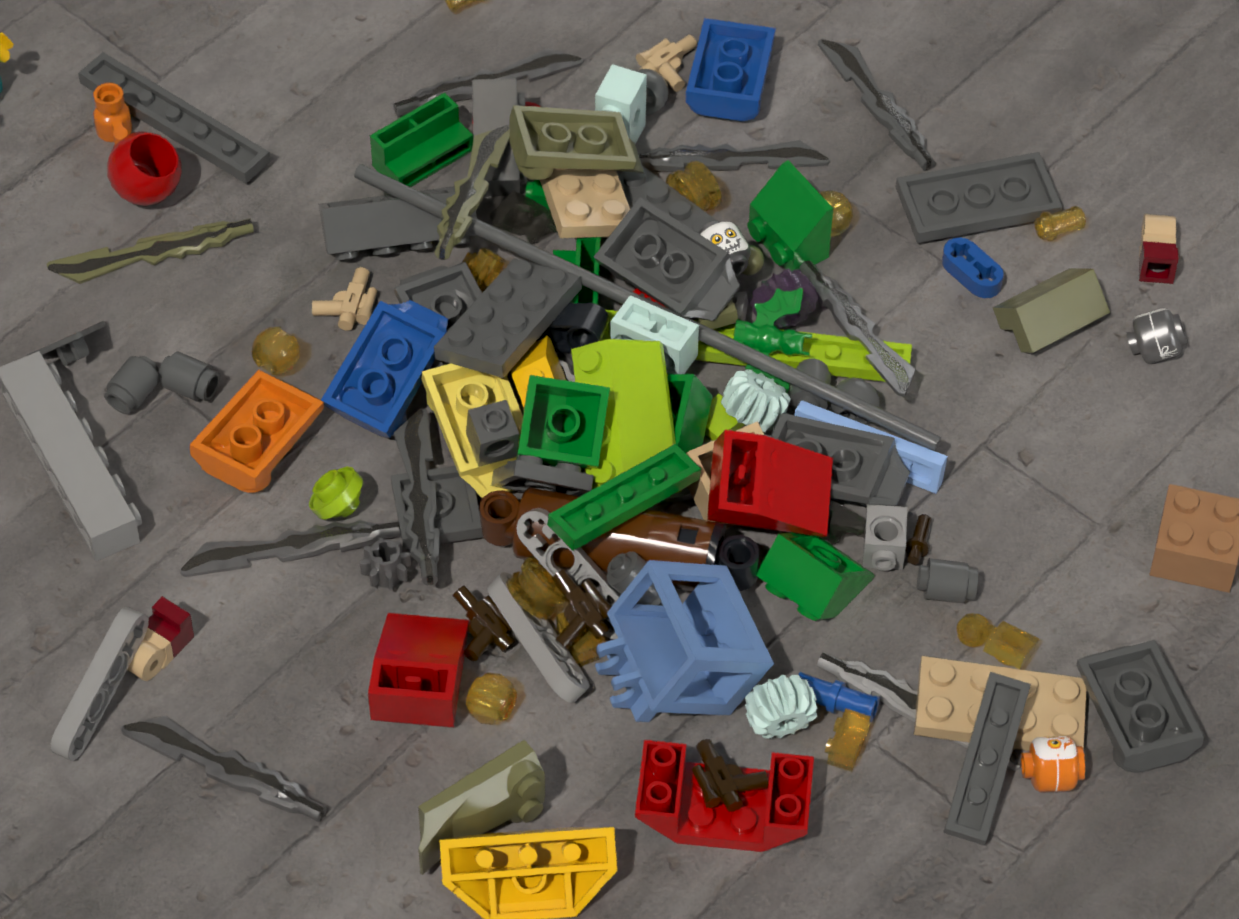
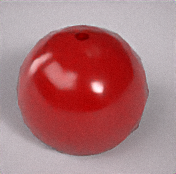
(144, 168)

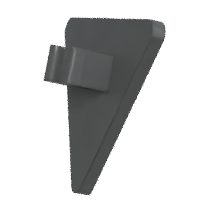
(73, 346)

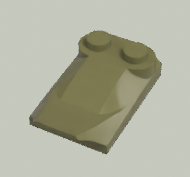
(570, 140)
(497, 791)

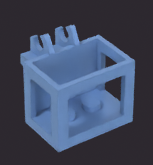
(685, 654)

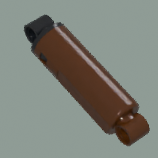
(649, 534)

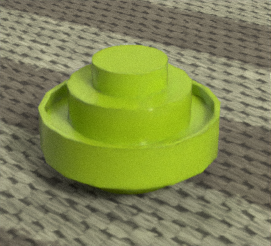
(336, 493)

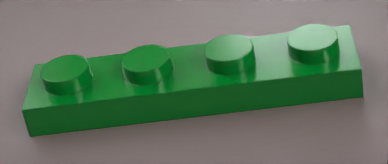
(623, 497)

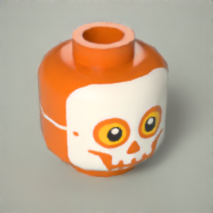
(1053, 764)

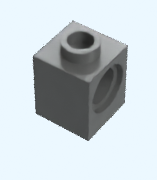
(492, 433)

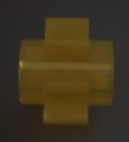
(484, 266)

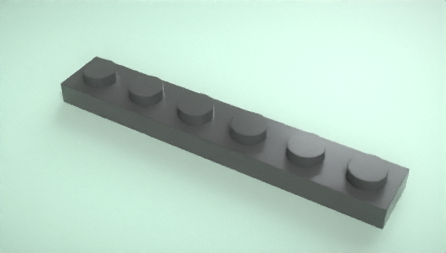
(178, 119)

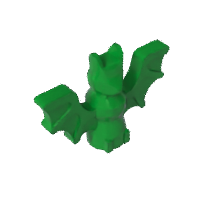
(766, 337)

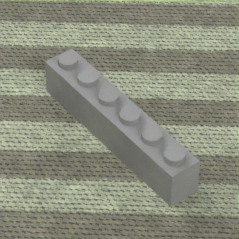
(69, 457)

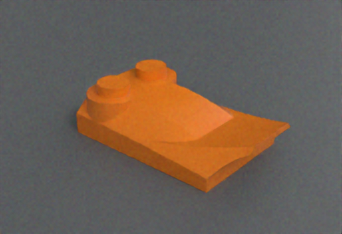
(254, 432)

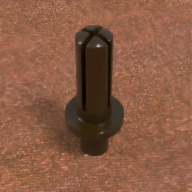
(917, 545)

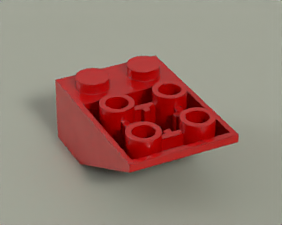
(769, 484)
(418, 670)

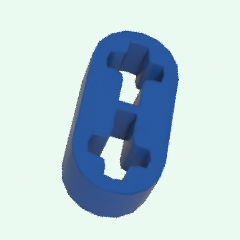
(975, 265)

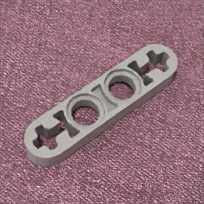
(583, 565)
(539, 641)
(99, 683)

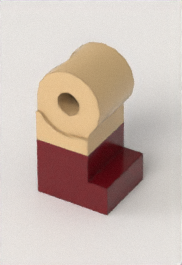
(1158, 246)
(166, 636)

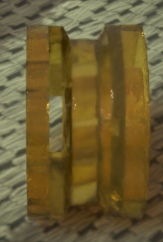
(696, 185)
(535, 589)

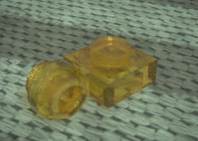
(1003, 642)

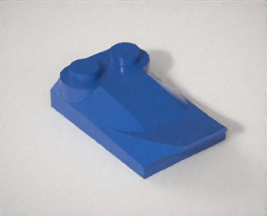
(729, 69)
(386, 366)

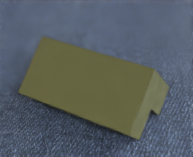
(1052, 308)

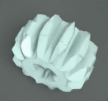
(755, 398)
(781, 706)

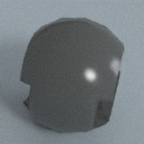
(657, 91)
(859, 389)

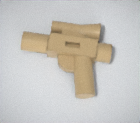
(666, 60)
(350, 304)

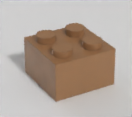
(1197, 539)

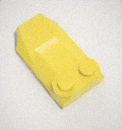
(450, 394)

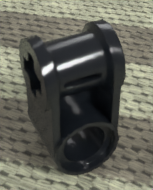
(577, 326)

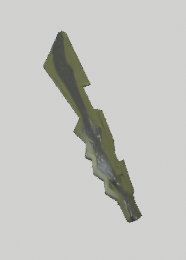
(469, 192)
(151, 249)

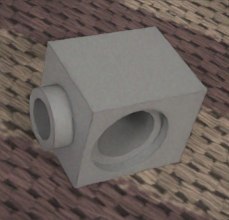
(885, 524)

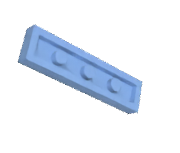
(924, 464)

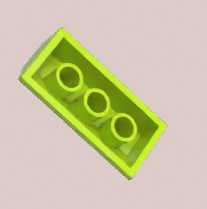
(638, 402)

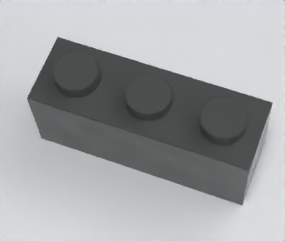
(491, 110)

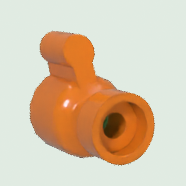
(111, 113)

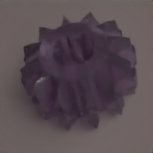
(787, 281)

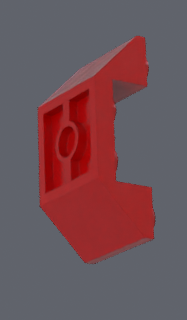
(675, 805)

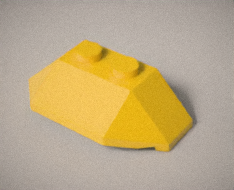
(529, 871)

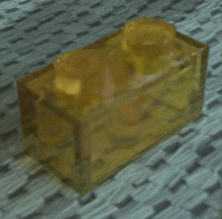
(584, 648)
(848, 739)

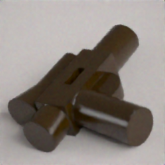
(584, 609)
(486, 624)
(724, 781)

